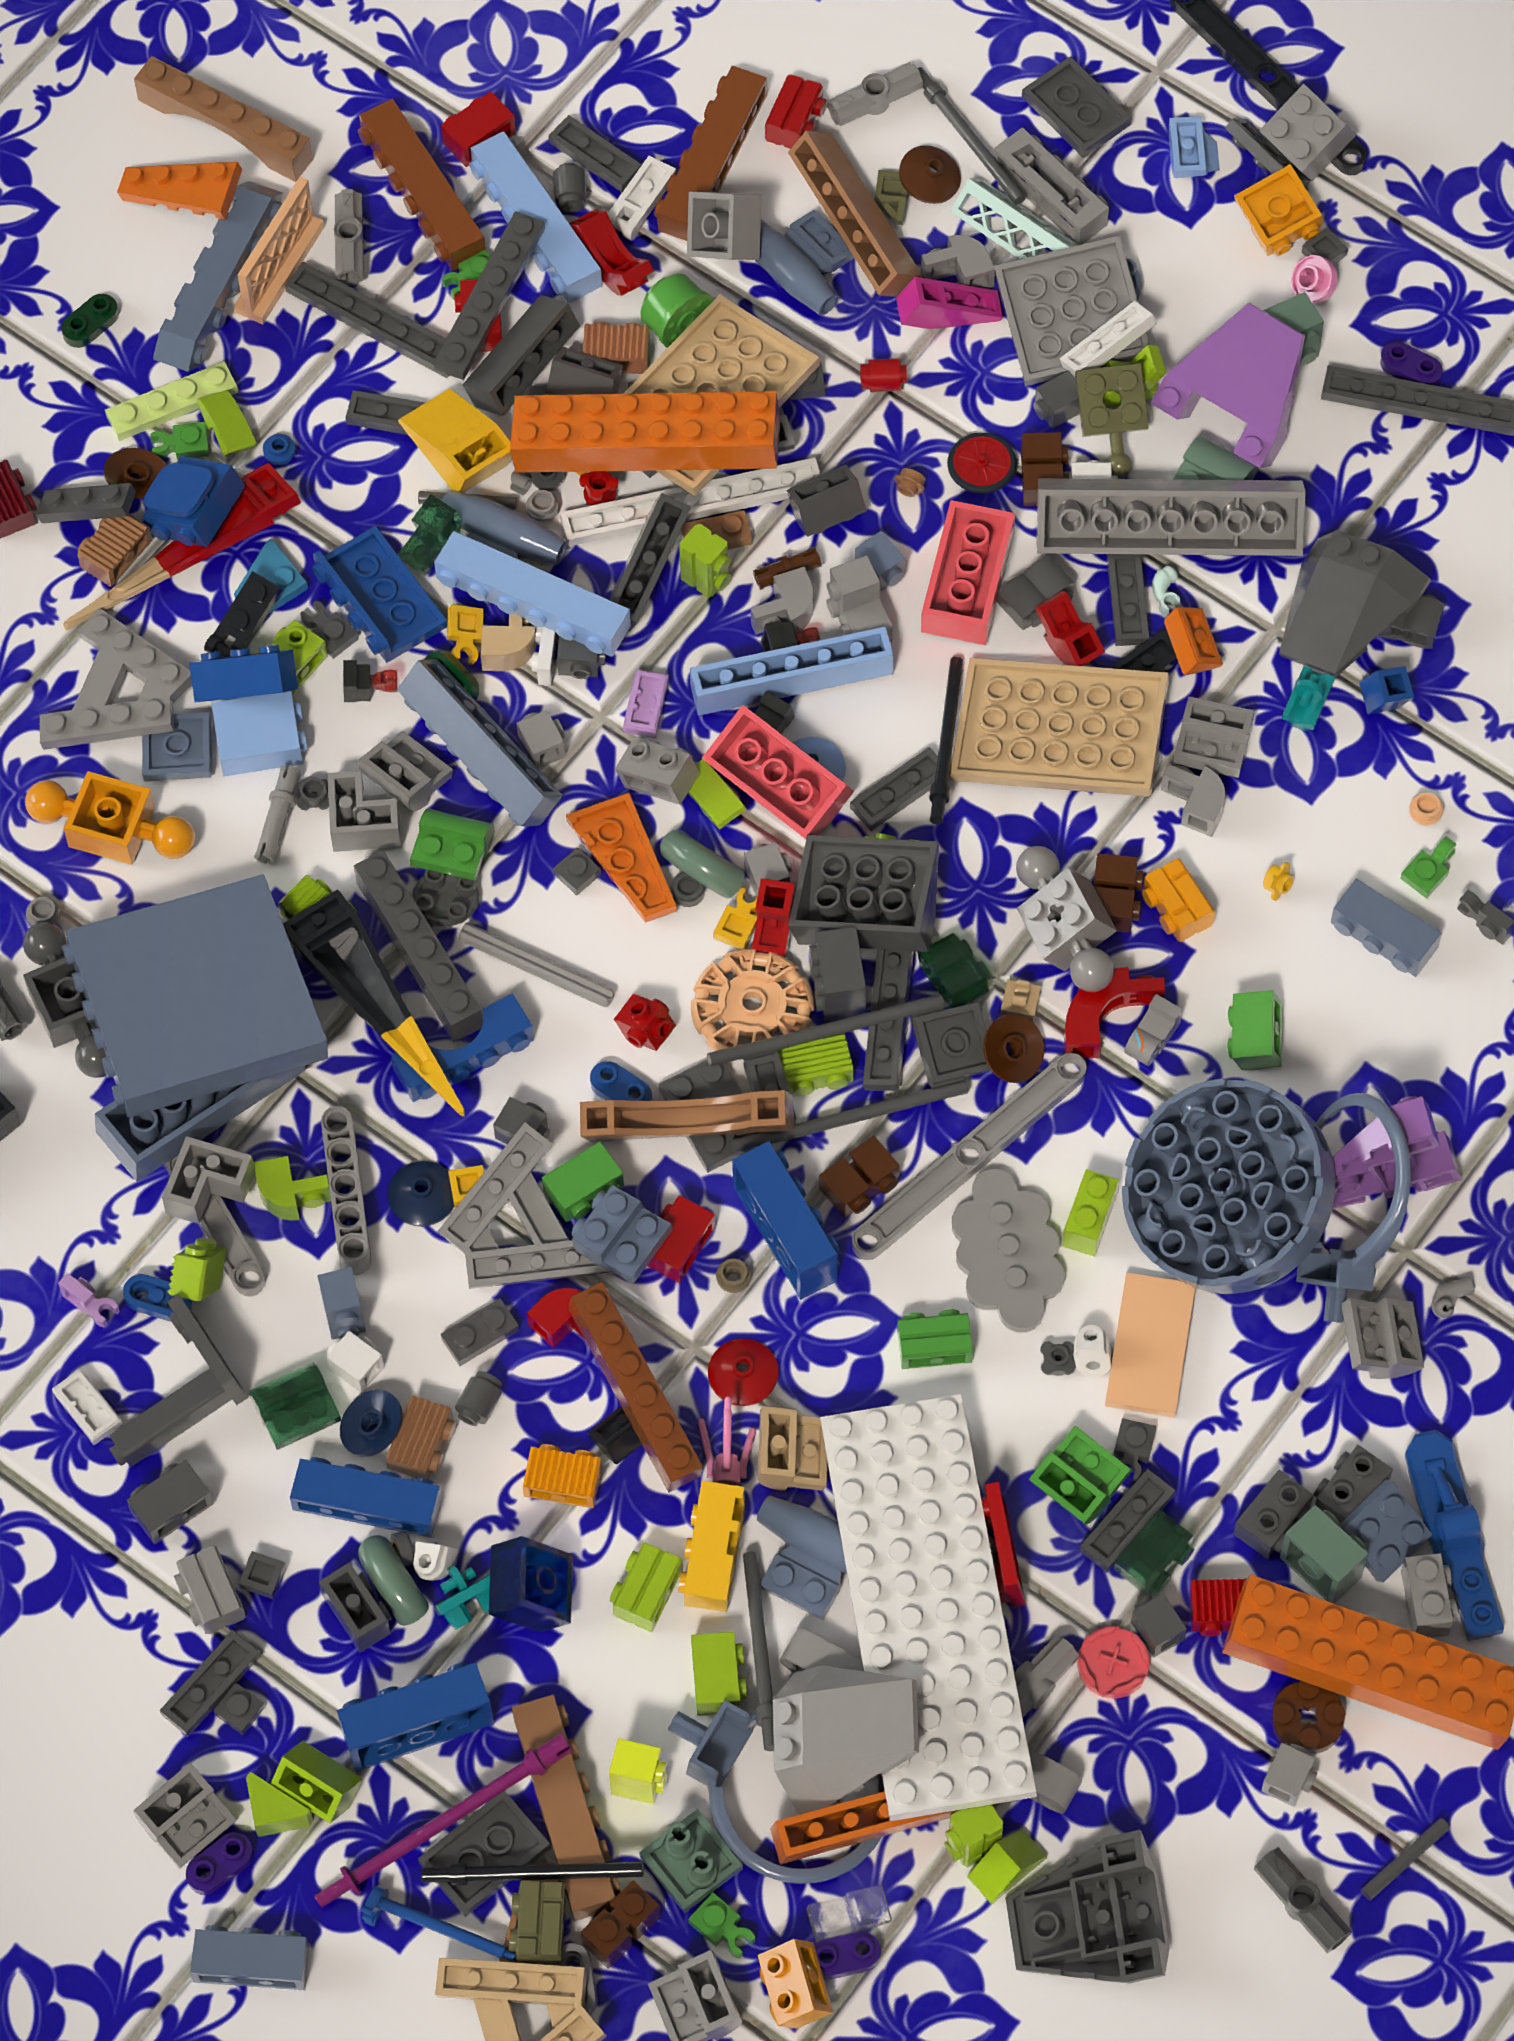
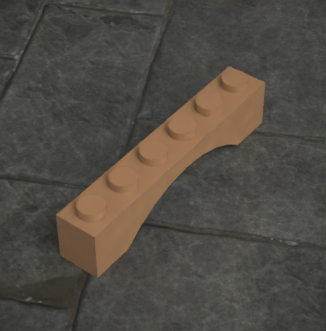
(179, 93)
(680, 1118)

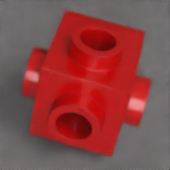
(645, 1022)

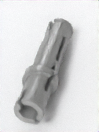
(281, 802)

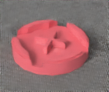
(1113, 1662)

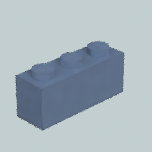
(1385, 928)
(249, 1958)

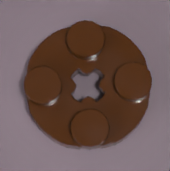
(1287, 1716)

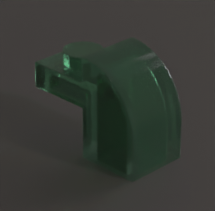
(433, 526)

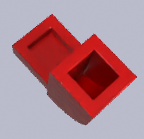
(1066, 634)
(773, 916)
(552, 1317)

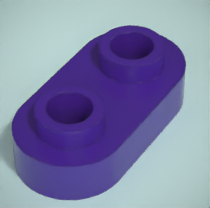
(1410, 364)
(222, 1865)
(845, 1958)

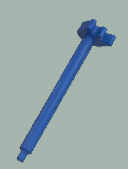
(379, 1902)

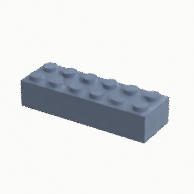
(157, 1136)

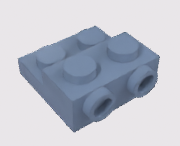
(620, 1234)

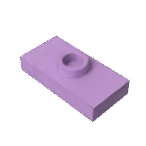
(645, 703)

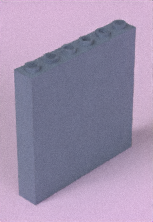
(194, 995)

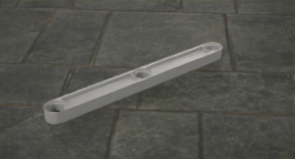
(952, 1172)
(220, 1226)

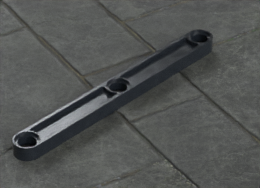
(1250, 62)

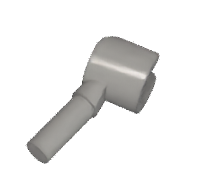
(520, 483)

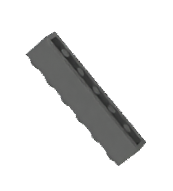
(418, 946)

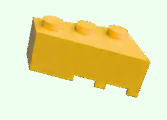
(714, 1546)

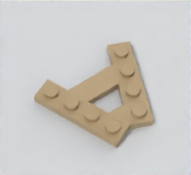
(498, 1984)

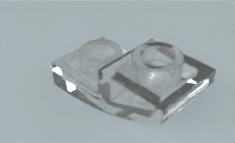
(849, 1914)

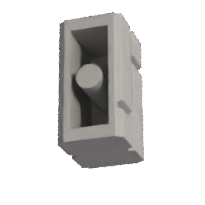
(209, 1589)

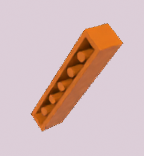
(840, 1827)

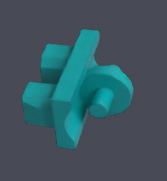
(1308, 699)
(453, 1607)

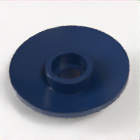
(425, 1207)
(371, 1423)

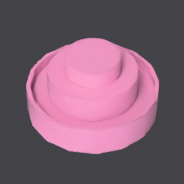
(1315, 277)

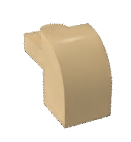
(507, 646)

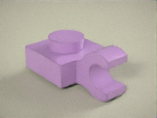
(82, 1296)

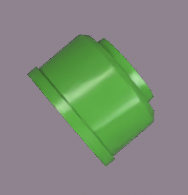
(673, 306)

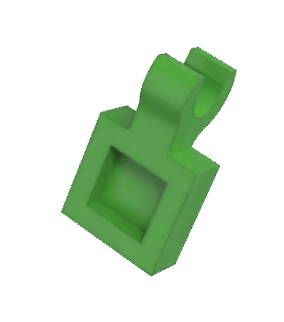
(1428, 871)

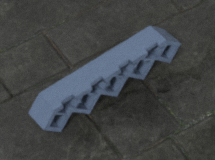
(215, 279)

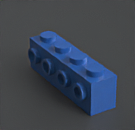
(366, 1496)

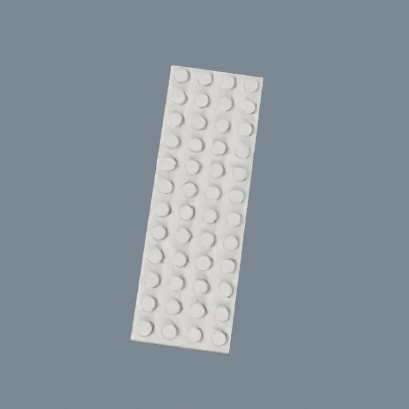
(929, 1600)

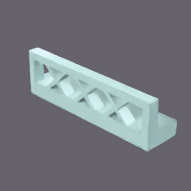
(1011, 213)

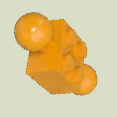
(109, 818)

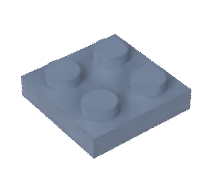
(181, 752)
(1387, 1529)

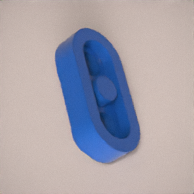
(619, 1085)
(156, 1302)

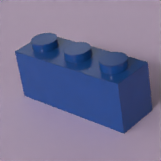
(243, 674)

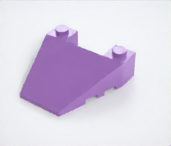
(1247, 372)
(1368, 1160)

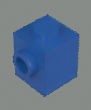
(1386, 690)

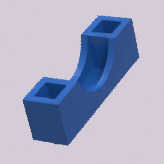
(503, 1031)

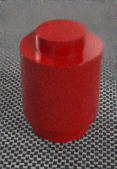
(883, 375)

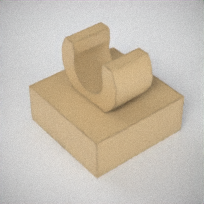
(1020, 998)

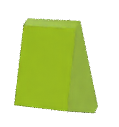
(273, 1809)
(1006, 1865)

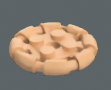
(750, 983)

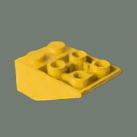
(457, 440)

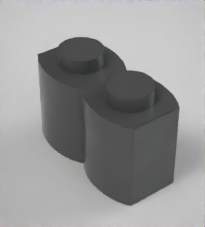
(1032, 588)
(1419, 625)

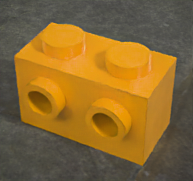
(794, 1984)

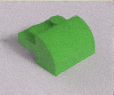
(451, 844)
(1080, 1476)

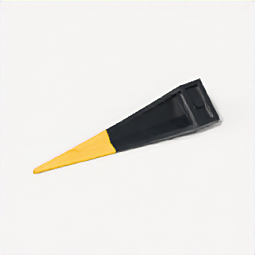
(343, 955)

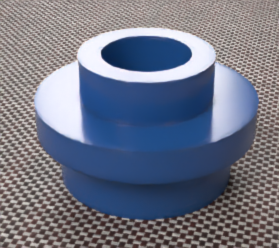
(282, 456)

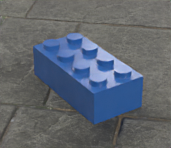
(785, 1219)
(415, 1715)

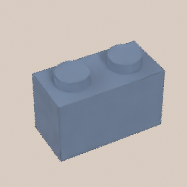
(341, 1303)

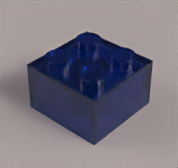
(530, 1584)

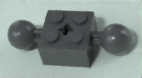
(57, 999)

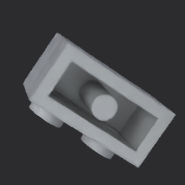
(657, 770)
(1427, 1595)

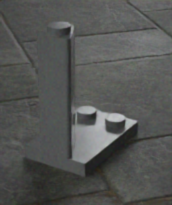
(185, 1405)

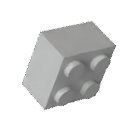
(1307, 132)
(724, 225)

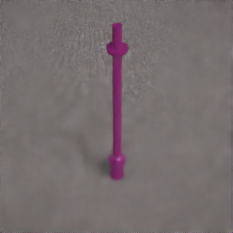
(533, 1763)

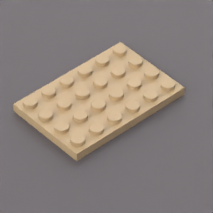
(726, 353)
(1059, 727)

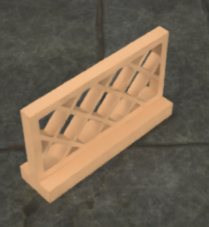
(278, 254)

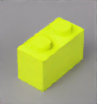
(637, 1771)

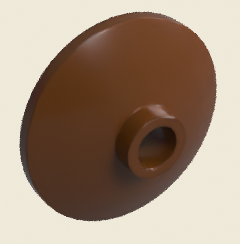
(925, 184)
(134, 467)
(1025, 1048)

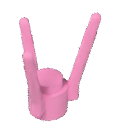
(726, 1467)

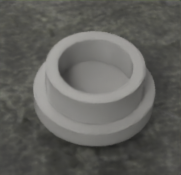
(542, 506)
(42, 910)

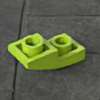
(227, 421)
(715, 796)

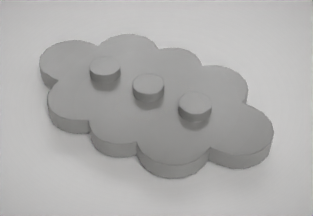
(1007, 1250)

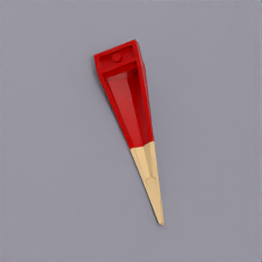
(261, 500)

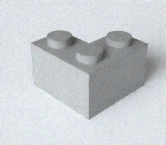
(856, 598)
(358, 822)
(204, 1171)

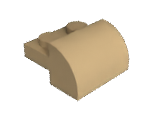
(791, 1450)

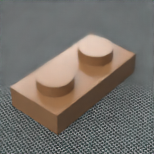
(731, 527)

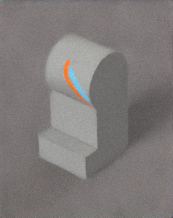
(1154, 1030)

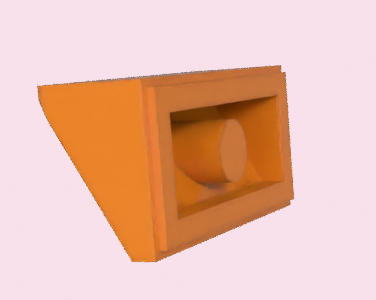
(1192, 640)

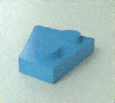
(277, 568)

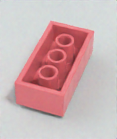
(967, 572)
(777, 774)

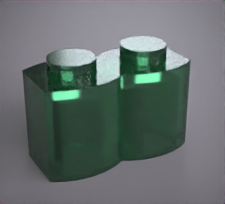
(954, 971)
(1155, 1553)

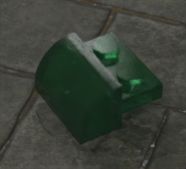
(295, 1405)

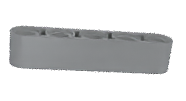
(341, 1175)

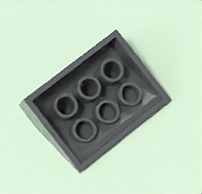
(867, 884)

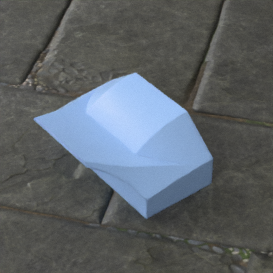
(1191, 148)

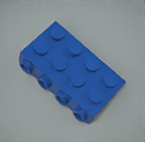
(379, 594)

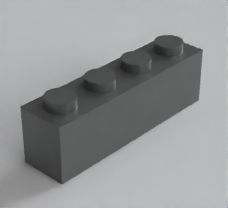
(521, 355)
(649, 555)

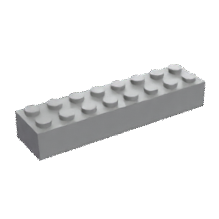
(1170, 517)

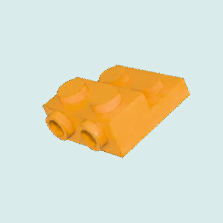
(1280, 211)

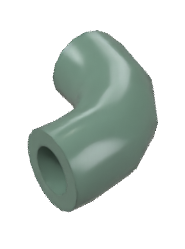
(701, 863)
(392, 1580)

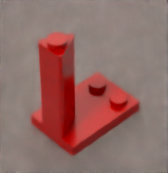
(1008, 1571)

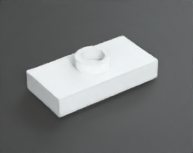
(87, 1406)

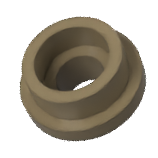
(733, 1266)

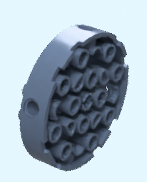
(1275, 1196)

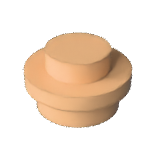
(1426, 809)

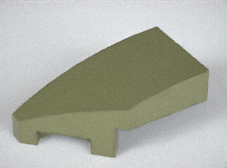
(891, 195)

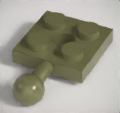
(1099, 420)

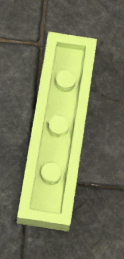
(168, 401)

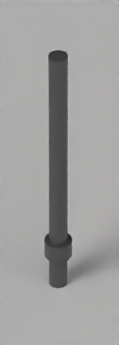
(937, 95)
(765, 1709)

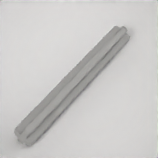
(536, 965)

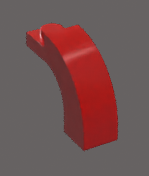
(619, 268)
(1090, 1009)

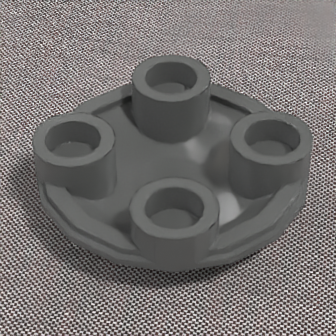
(446, 898)

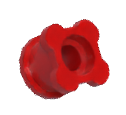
(599, 487)

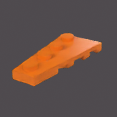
(188, 186)
(625, 853)

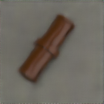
(807, 559)

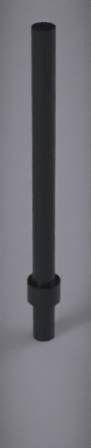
(940, 789)
(461, 1874)

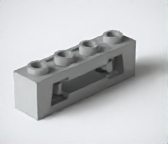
(1052, 186)

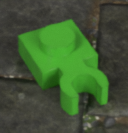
(468, 270)
(187, 441)
(718, 1923)

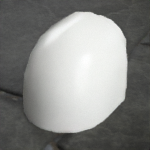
(1092, 1351)
(433, 1560)

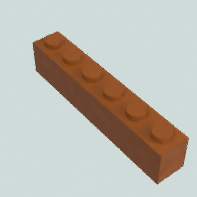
(713, 146)
(420, 183)
(635, 1387)

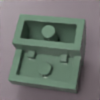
(1213, 461)

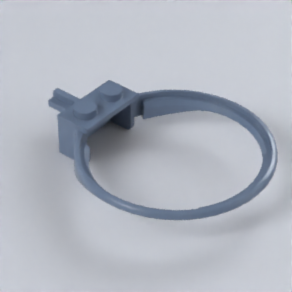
(1357, 1270)
(711, 1763)

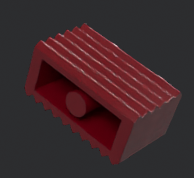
(15, 507)

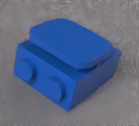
(191, 500)

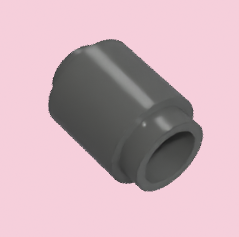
(569, 187)
(478, 1398)

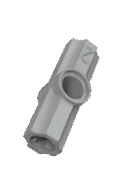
(888, 88)
(349, 251)
(1037, 1678)

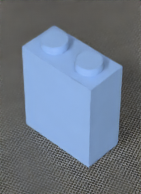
(258, 733)

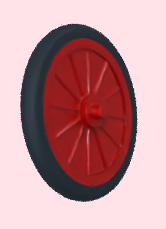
(981, 463)

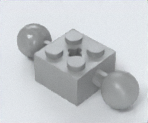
(1066, 919)

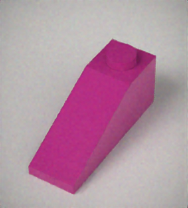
(945, 304)

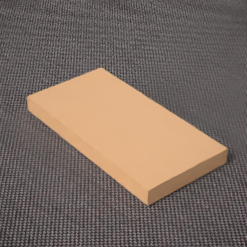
(1150, 1345)

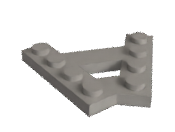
(93, 714)
(511, 1180)

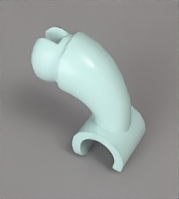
(1160, 584)

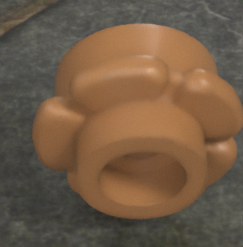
(910, 482)

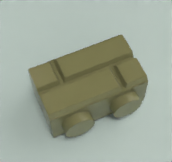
(540, 1922)

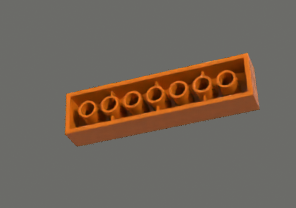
(645, 432)
(1372, 1662)

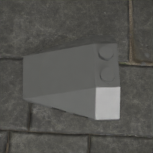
(1346, 599)
(1094, 1916)

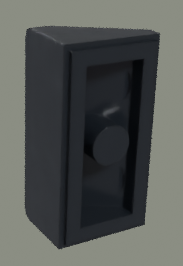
(615, 1436)

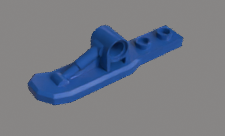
(1454, 1530)

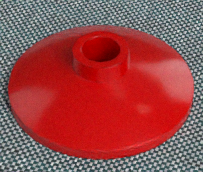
(743, 1387)

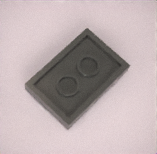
(1076, 107)
(701, 1083)
(490, 1837)

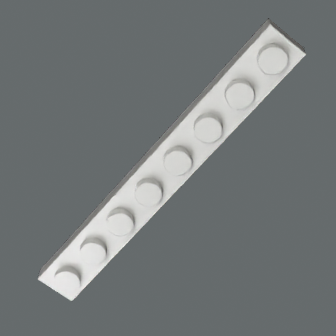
(714, 498)

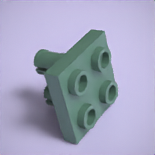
(691, 1860)

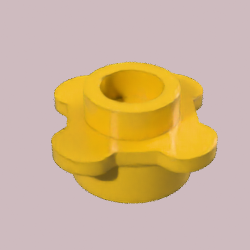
(1278, 880)

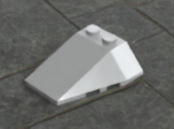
(840, 1731)

